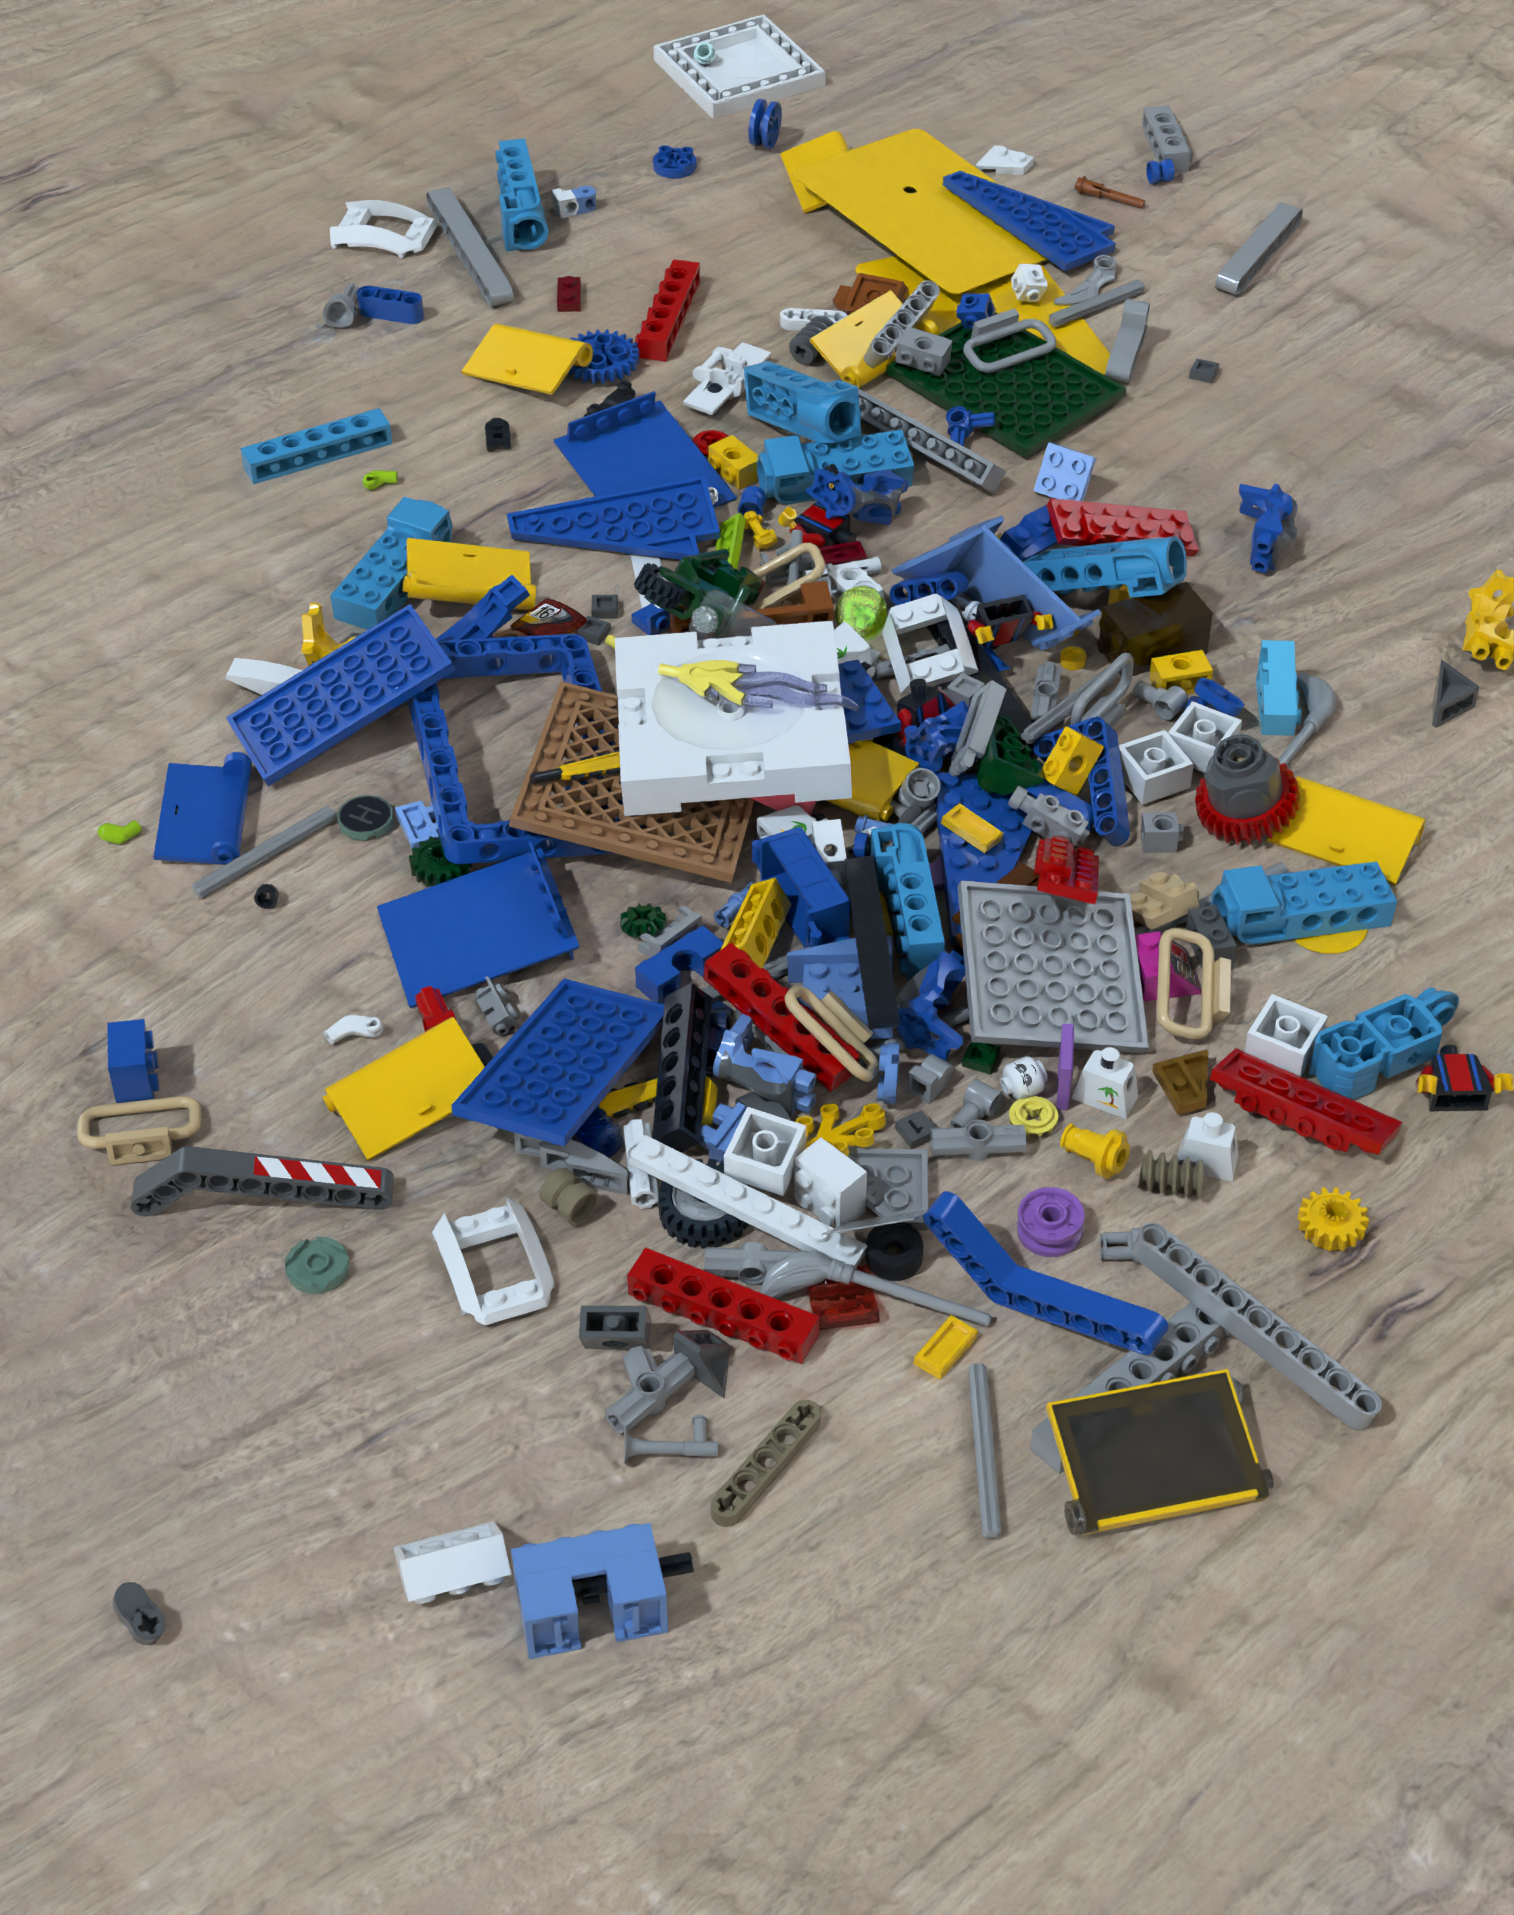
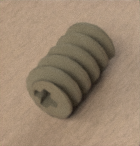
(1172, 1174)

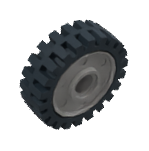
(695, 1219)

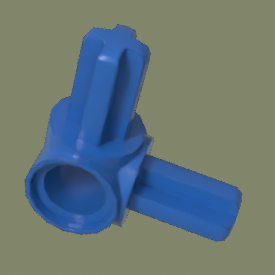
(962, 423)

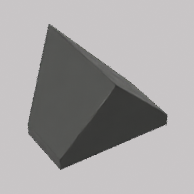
(1452, 695)
(708, 1356)

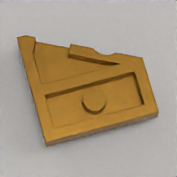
(1184, 1080)

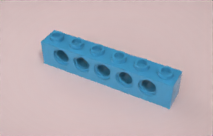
(316, 446)

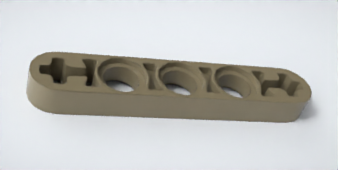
(765, 1476)

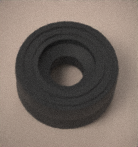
(899, 1266)

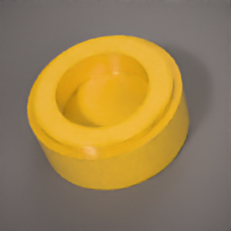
(1073, 658)

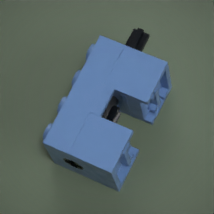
(607, 1562)

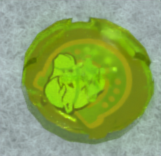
(862, 610)

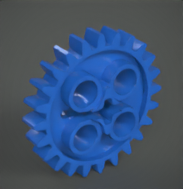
(611, 357)

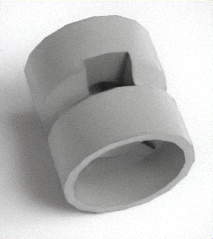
(919, 789)

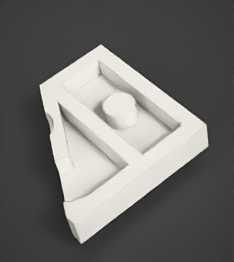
(1006, 161)

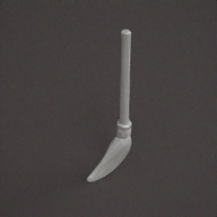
(1321, 704)
(812, 1267)

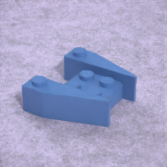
(835, 969)

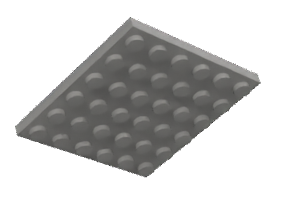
(1051, 963)

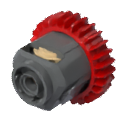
(1246, 792)

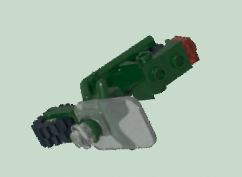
(711, 592)

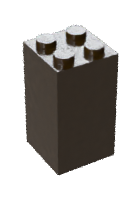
(1155, 627)

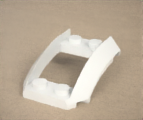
(356, 232)
(933, 669)
(484, 1227)

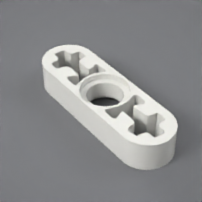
(798, 318)

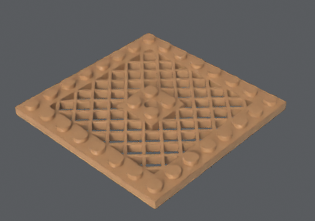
(538, 812)

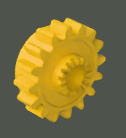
(1332, 1219)

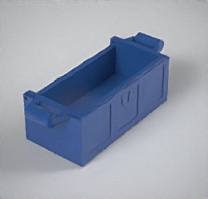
(817, 900)

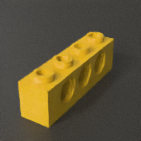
(759, 920)

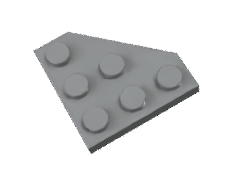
(895, 1181)

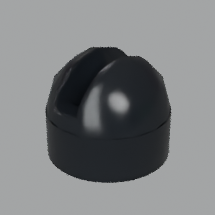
(261, 895)

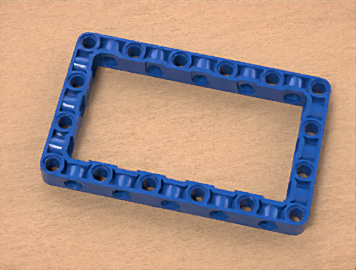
(493, 842)

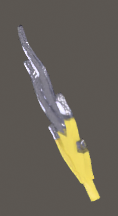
(751, 688)

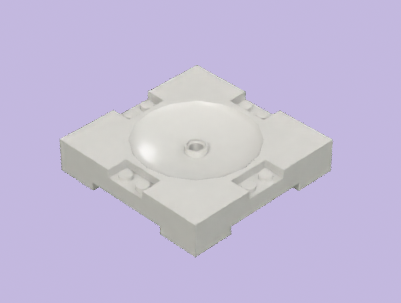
(703, 749)

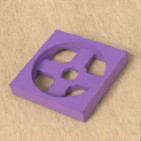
(1065, 1066)

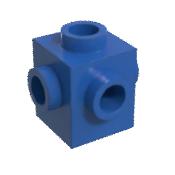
(974, 308)

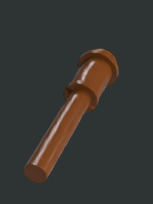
(1098, 190)

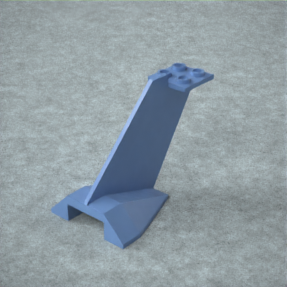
(995, 575)

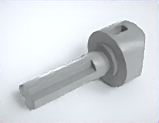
(341, 308)

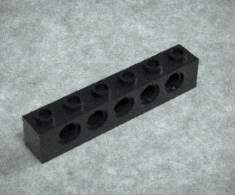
(682, 1068)

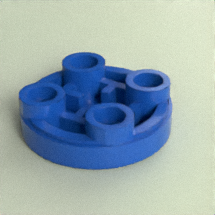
(674, 162)

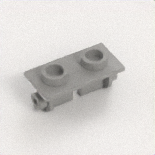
(494, 998)

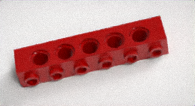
(668, 310)
(744, 994)
(723, 1305)

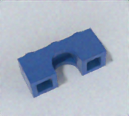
(662, 973)

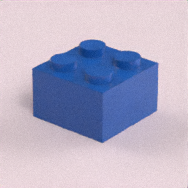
(132, 1061)

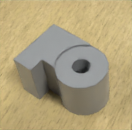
(934, 1074)

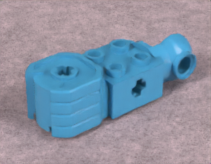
(1381, 1041)

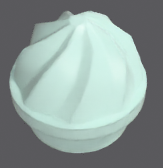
(704, 53)

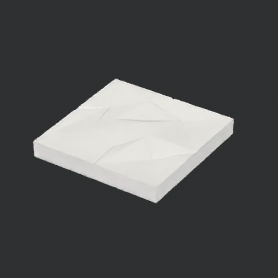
(749, 64)

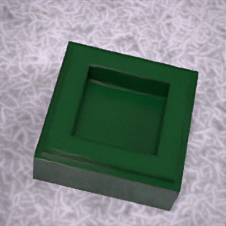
(981, 1057)

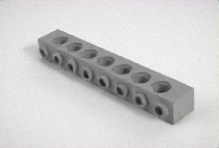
(931, 443)
(1187, 1340)

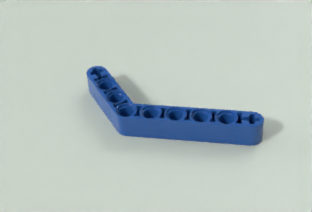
(1035, 1292)

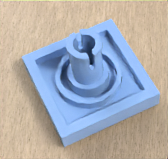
(1064, 473)

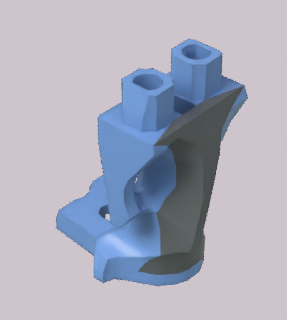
(780, 1082)

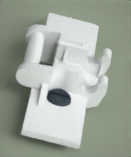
(725, 383)

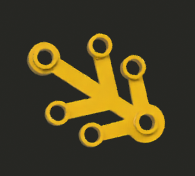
(870, 1119)

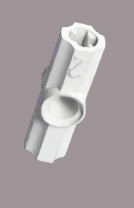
(642, 1185)

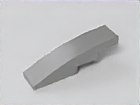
(584, 1162)

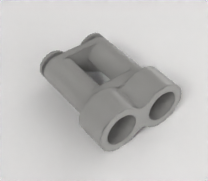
(1118, 1253)

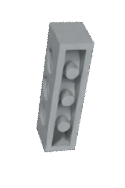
(1166, 137)

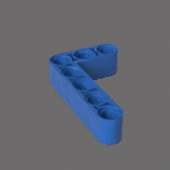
(1104, 779)

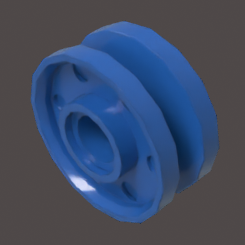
(765, 123)

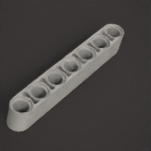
(1259, 248)

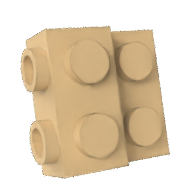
(1163, 900)

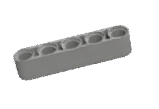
(909, 314)

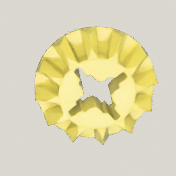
(1034, 1107)

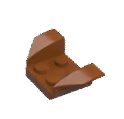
(865, 290)

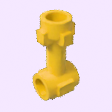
(763, 538)

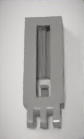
(977, 727)

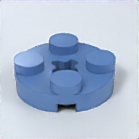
(890, 1065)

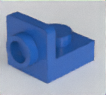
(651, 619)

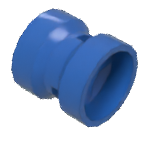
(1160, 171)
(752, 499)

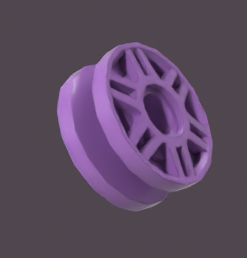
(1050, 1221)

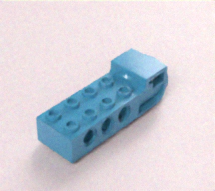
(520, 203)
(802, 403)
(789, 466)
(1136, 563)
(376, 583)
(908, 885)
(1303, 902)

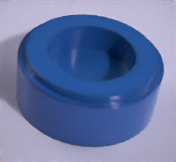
(861, 844)

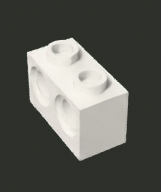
(847, 577)

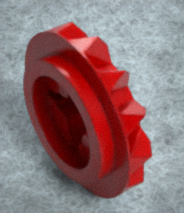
(706, 438)

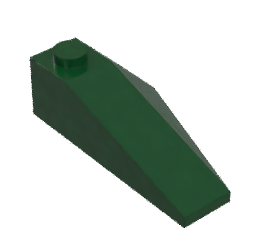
(1007, 761)

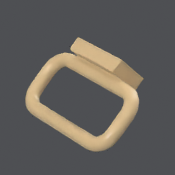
(791, 593)
(1215, 985)
(843, 1021)
(139, 1144)

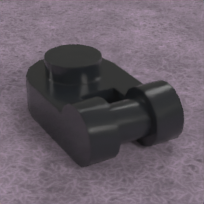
(497, 434)

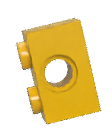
(734, 461)
(1180, 670)
(1071, 760)

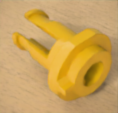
(1106, 1152)

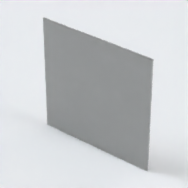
(877, 1221)

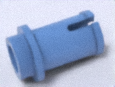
(864, 823)

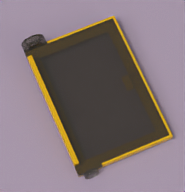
(1155, 1452)

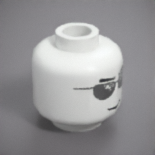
(1023, 1078)

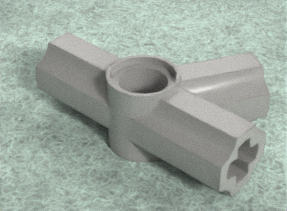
(649, 1387)

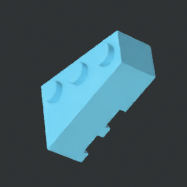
(1277, 688)

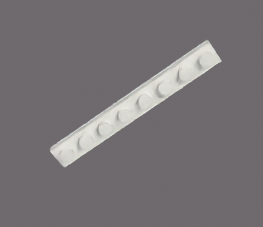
(743, 1202)

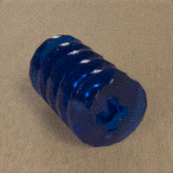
(600, 1133)

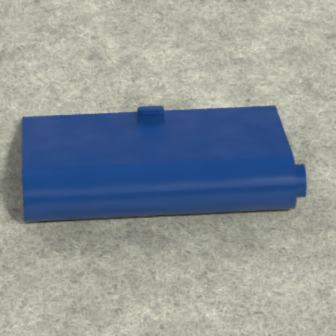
(209, 812)

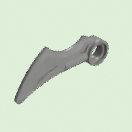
(1093, 283)

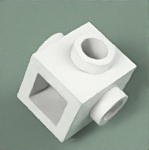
(1029, 282)

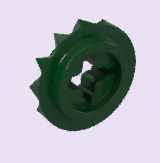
(635, 927)

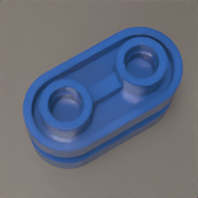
(1216, 697)

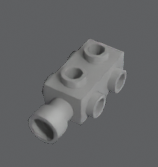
(1049, 817)

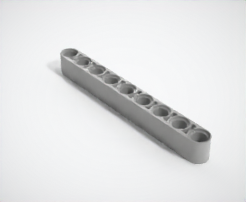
(469, 247)
(1261, 1340)

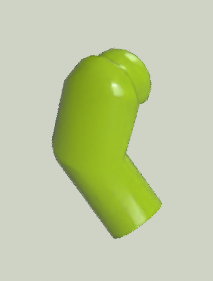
(377, 478)
(118, 834)

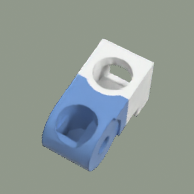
(573, 201)

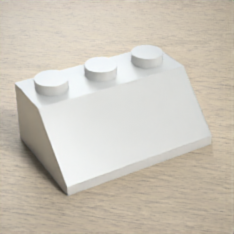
(452, 1562)

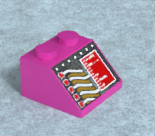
(1182, 976)

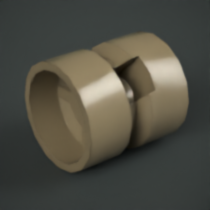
(569, 1196)

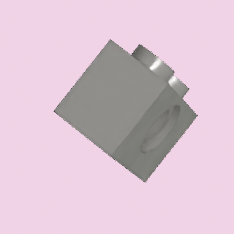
(923, 351)

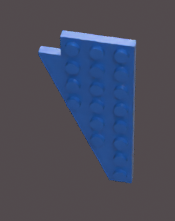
(646, 520)

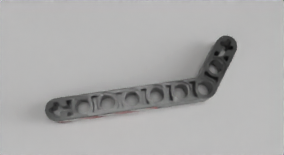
(260, 1177)

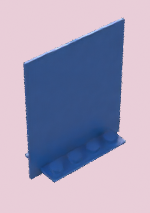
(635, 448)
(478, 926)

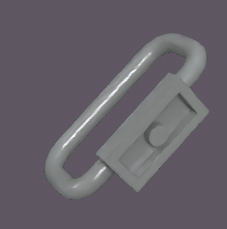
(1001, 326)
(1105, 707)

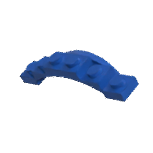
(1031, 535)
(489, 612)

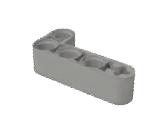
(1128, 341)

